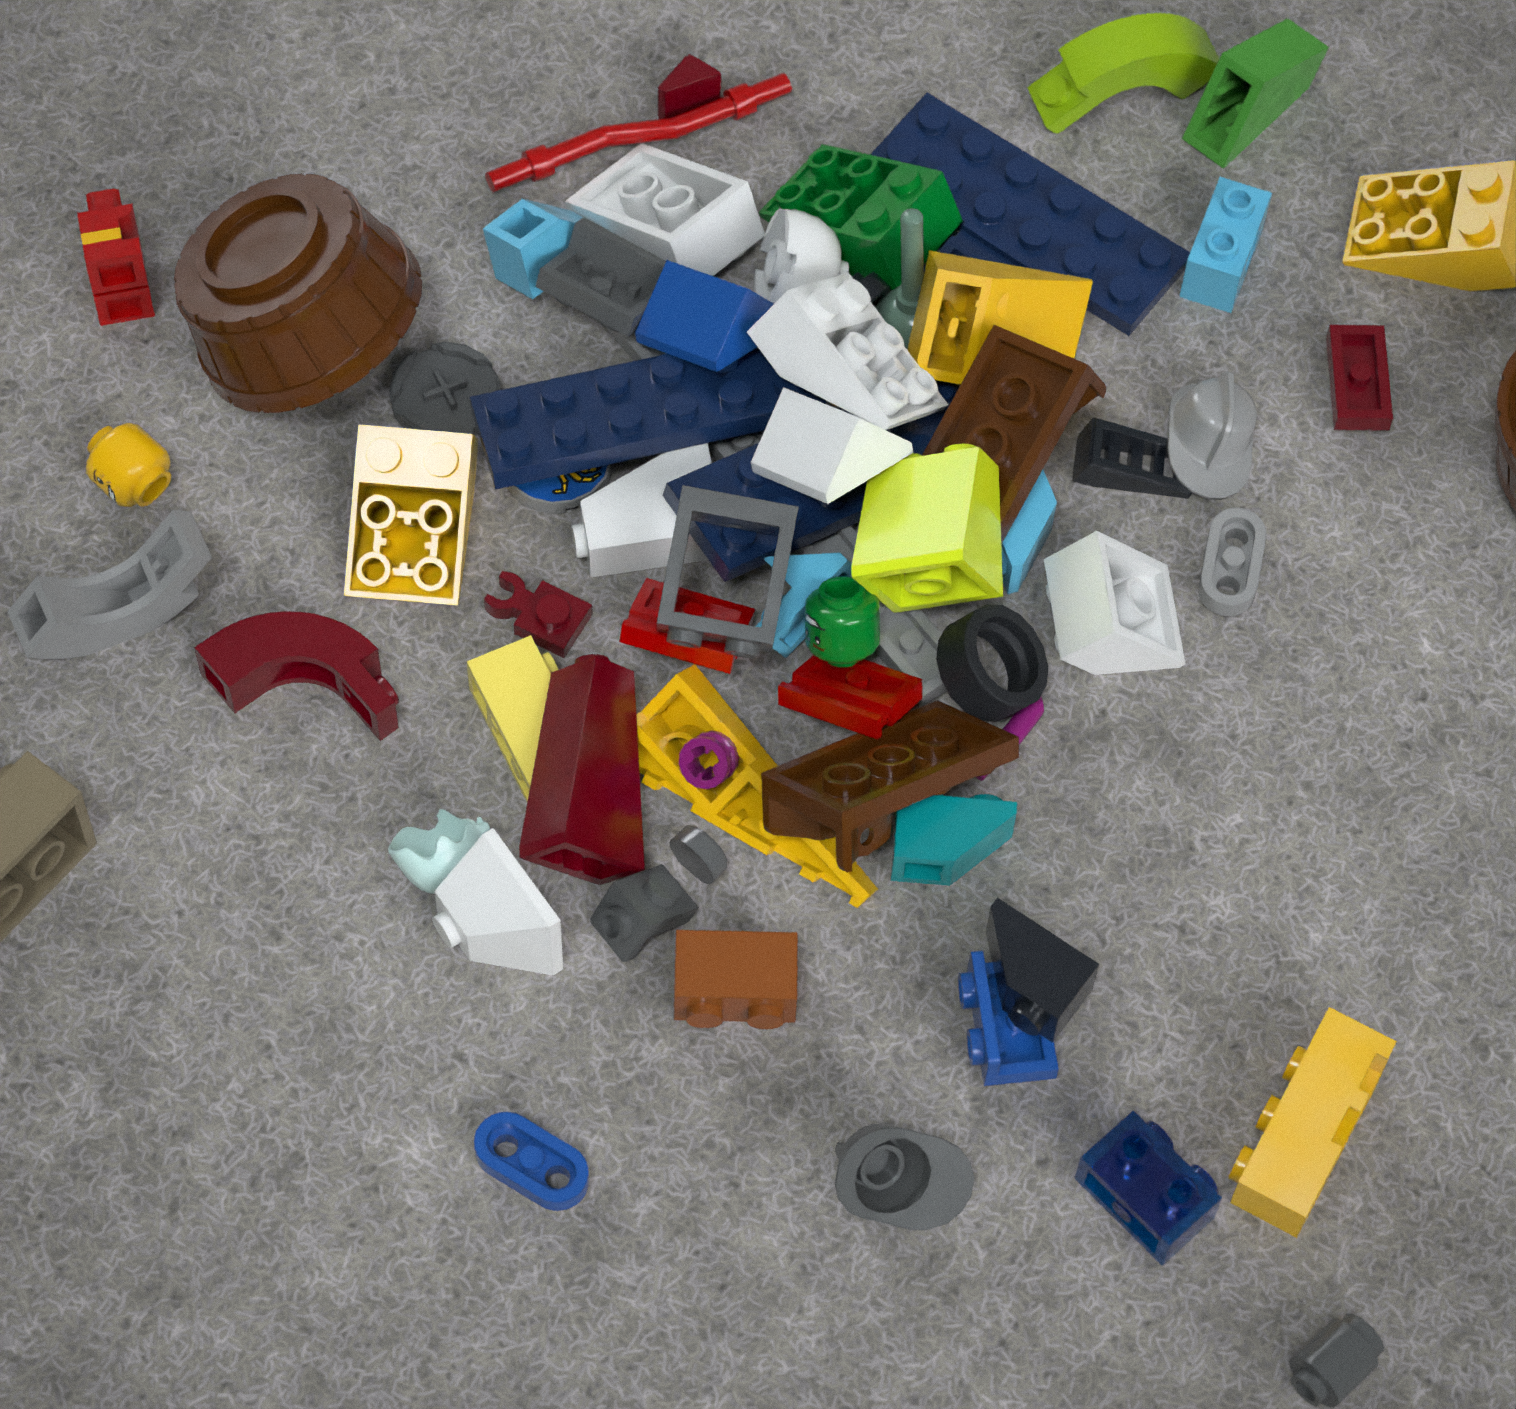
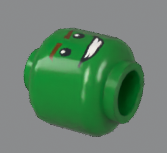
(842, 622)

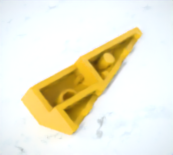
(693, 706)

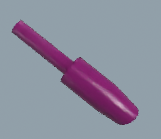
(1023, 722)

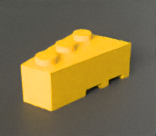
(1310, 1121)

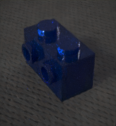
(1149, 1186)

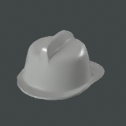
(1212, 436)

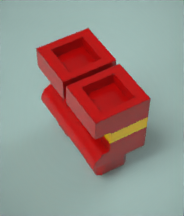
(114, 259)

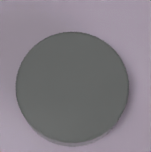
(699, 853)

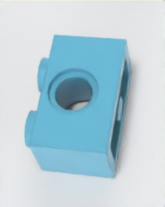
(1225, 244)

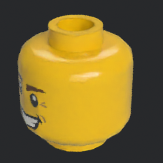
(128, 465)

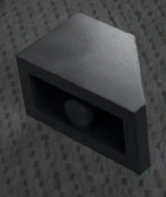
(1036, 972)

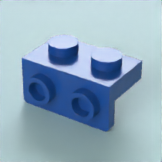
(995, 1042)

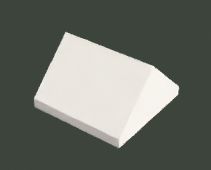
(823, 448)

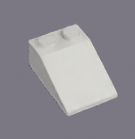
(673, 208)

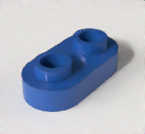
(534, 1161)

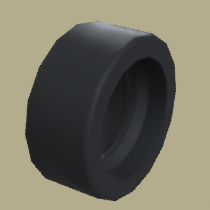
(965, 675)

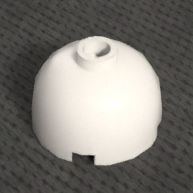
(798, 253)

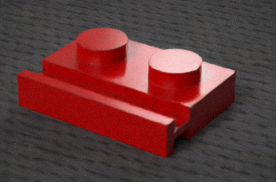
(641, 629)
(851, 697)

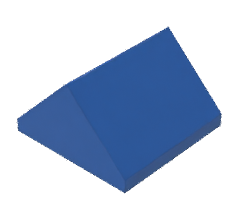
(700, 317)

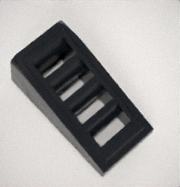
(1110, 474)

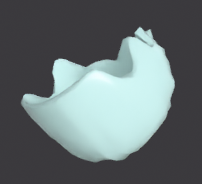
(432, 854)

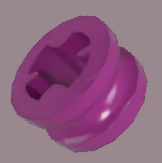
(694, 771)

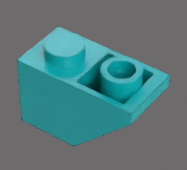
(948, 836)

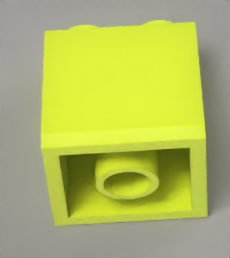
(931, 531)

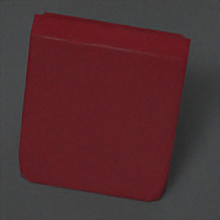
(688, 87)

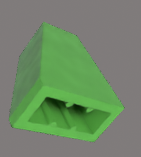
(1253, 89)

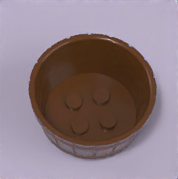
(294, 293)

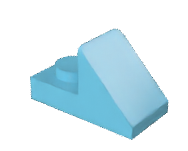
(804, 575)

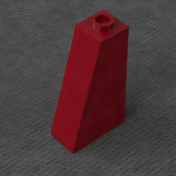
(586, 776)

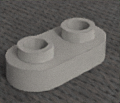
(1232, 565)

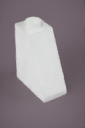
(629, 520)

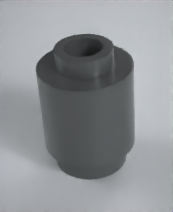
(1336, 1361)

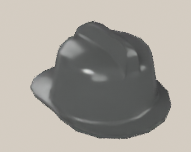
(902, 1177)

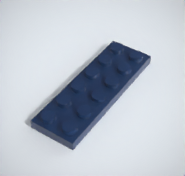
(1040, 212)
(622, 414)
(740, 551)

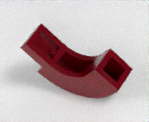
(299, 648)

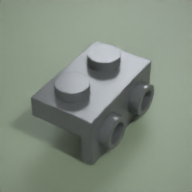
(602, 277)

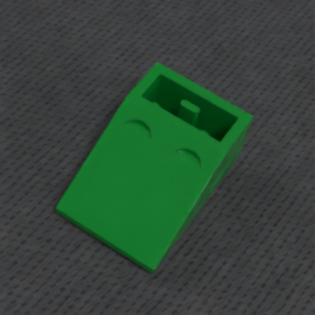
(863, 205)

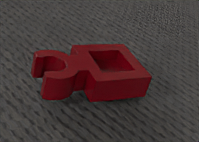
(547, 614)

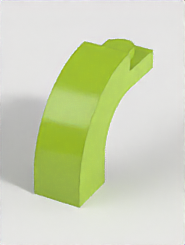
(1120, 56)

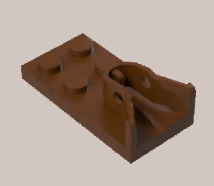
(1016, 410)
(867, 779)

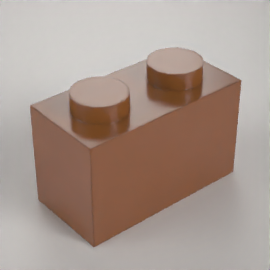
(735, 977)

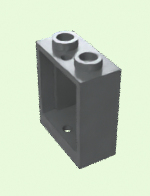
(736, 513)

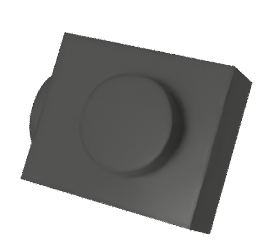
(641, 909)

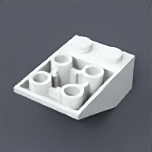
(846, 353)

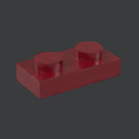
(1359, 377)

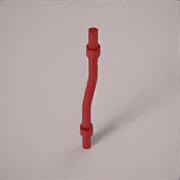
(541, 161)

